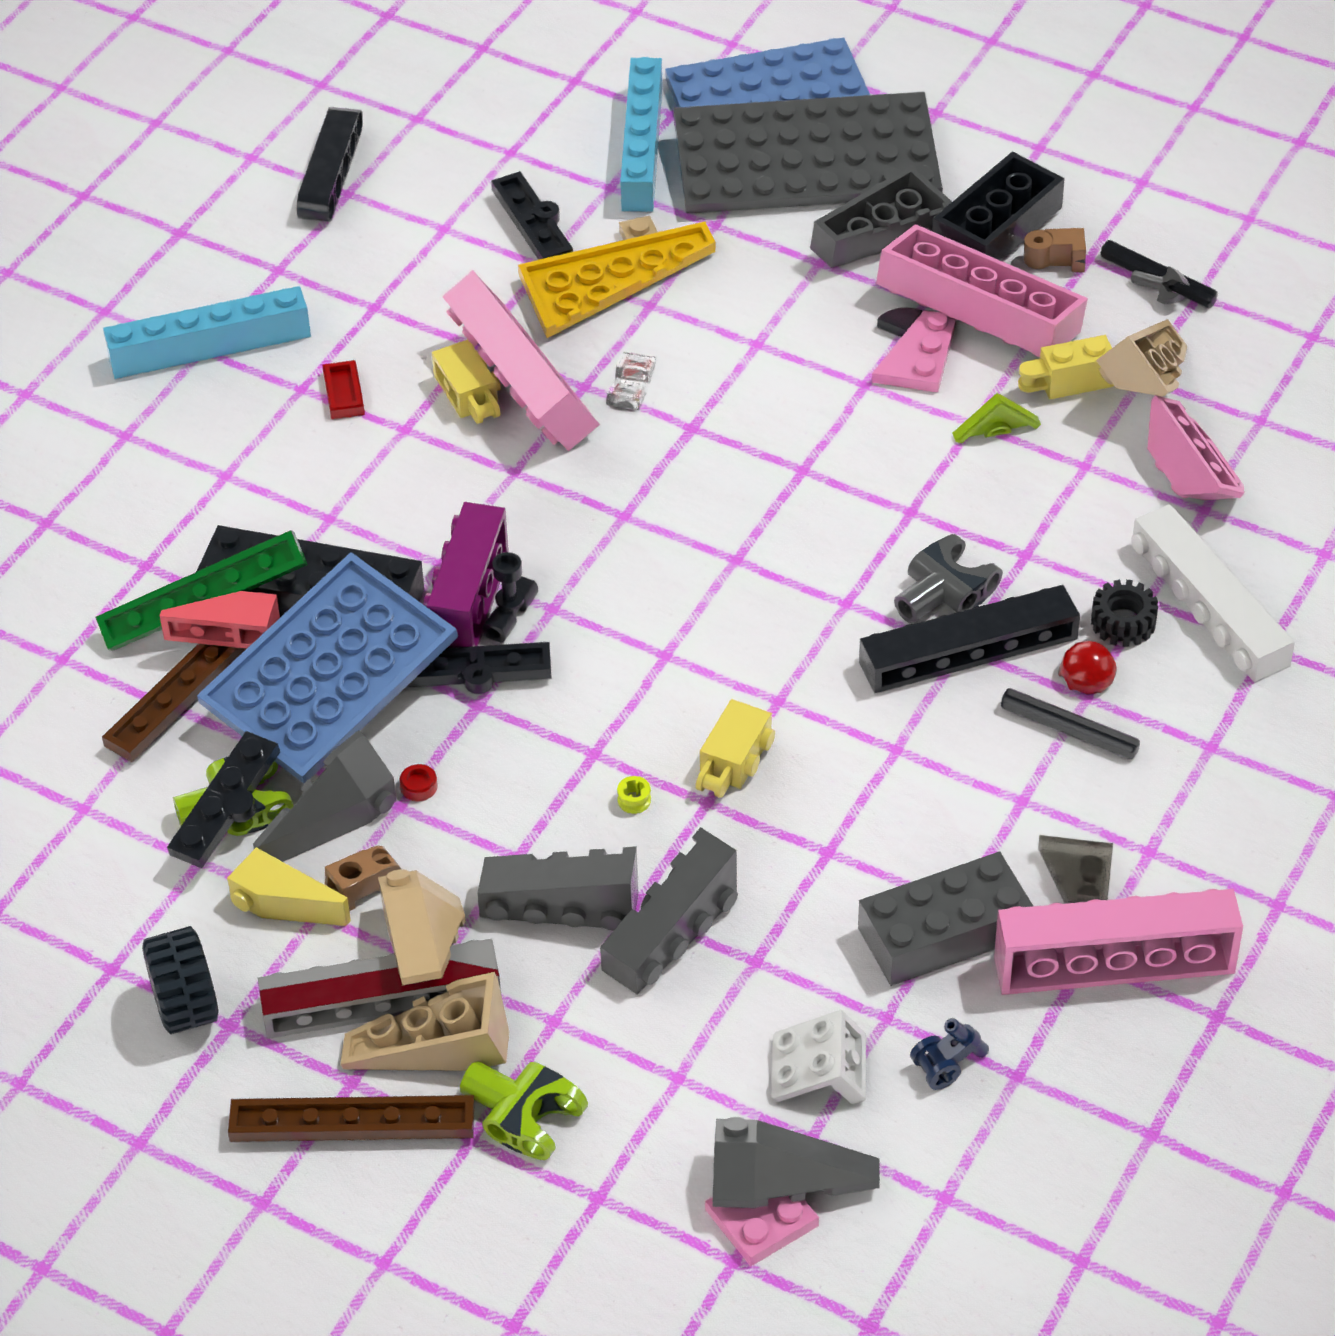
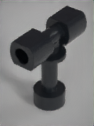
(515, 595)

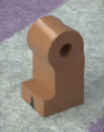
(1055, 248)
(359, 873)

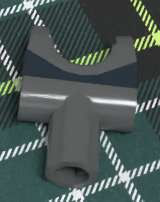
(945, 581)

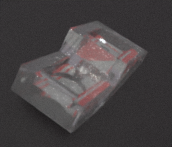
(631, 381)

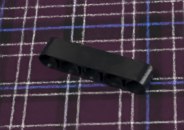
(329, 164)

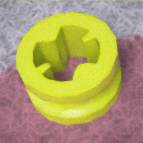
(634, 784)

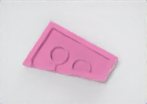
(919, 355)

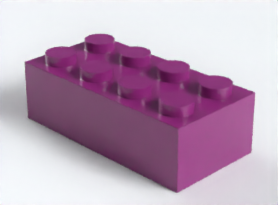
(465, 581)

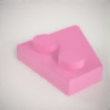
(764, 1229)

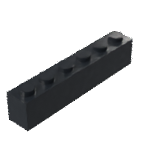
(968, 638)

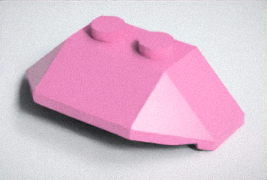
(1189, 454)

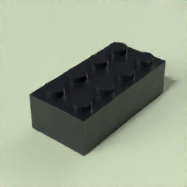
(1002, 207)

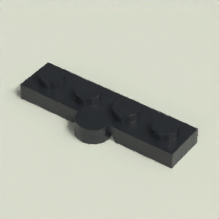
(532, 217)
(482, 665)
(224, 800)

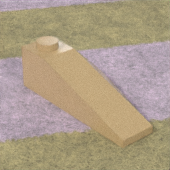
(1146, 361)
(420, 923)
(436, 1034)

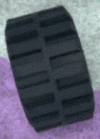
(180, 980)

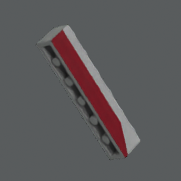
(359, 990)

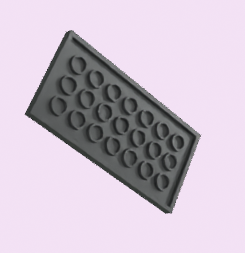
(800, 150)

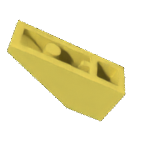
(284, 893)

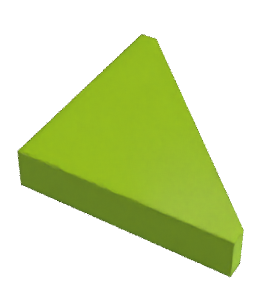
(995, 419)

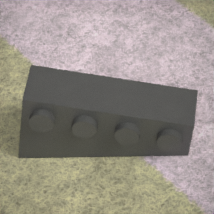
(877, 218)
(560, 889)
(673, 913)

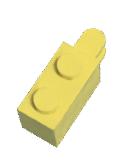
(1066, 368)
(467, 381)
(734, 747)

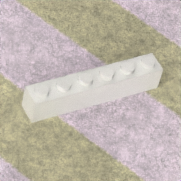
(1212, 593)

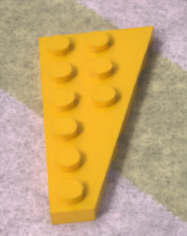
(589, 280)

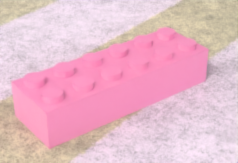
(980, 290)
(519, 362)
(1117, 941)

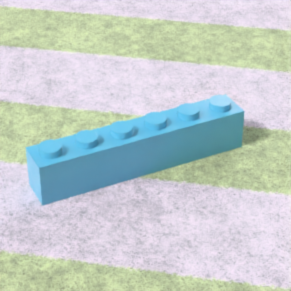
(641, 135)
(207, 332)

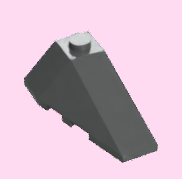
(342, 799)
(769, 1162)

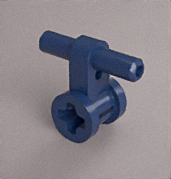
(947, 1053)

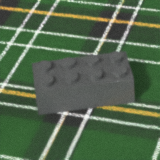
(939, 917)

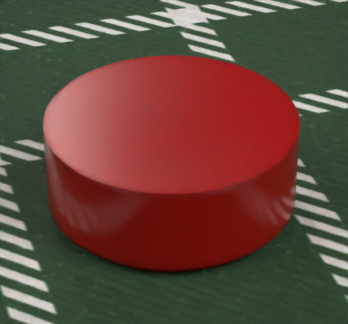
(418, 782)

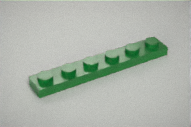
(235, 574)

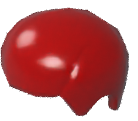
(1088, 667)

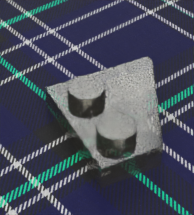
(1077, 867)

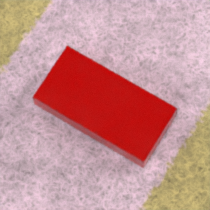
(343, 389)

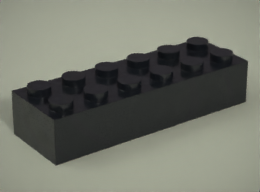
(320, 559)

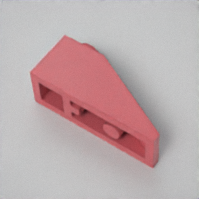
(222, 620)

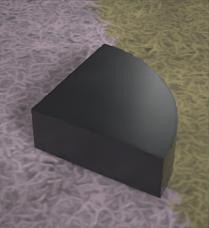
(898, 320)

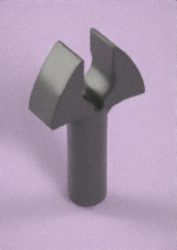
(1162, 284)

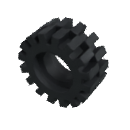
(1120, 627)

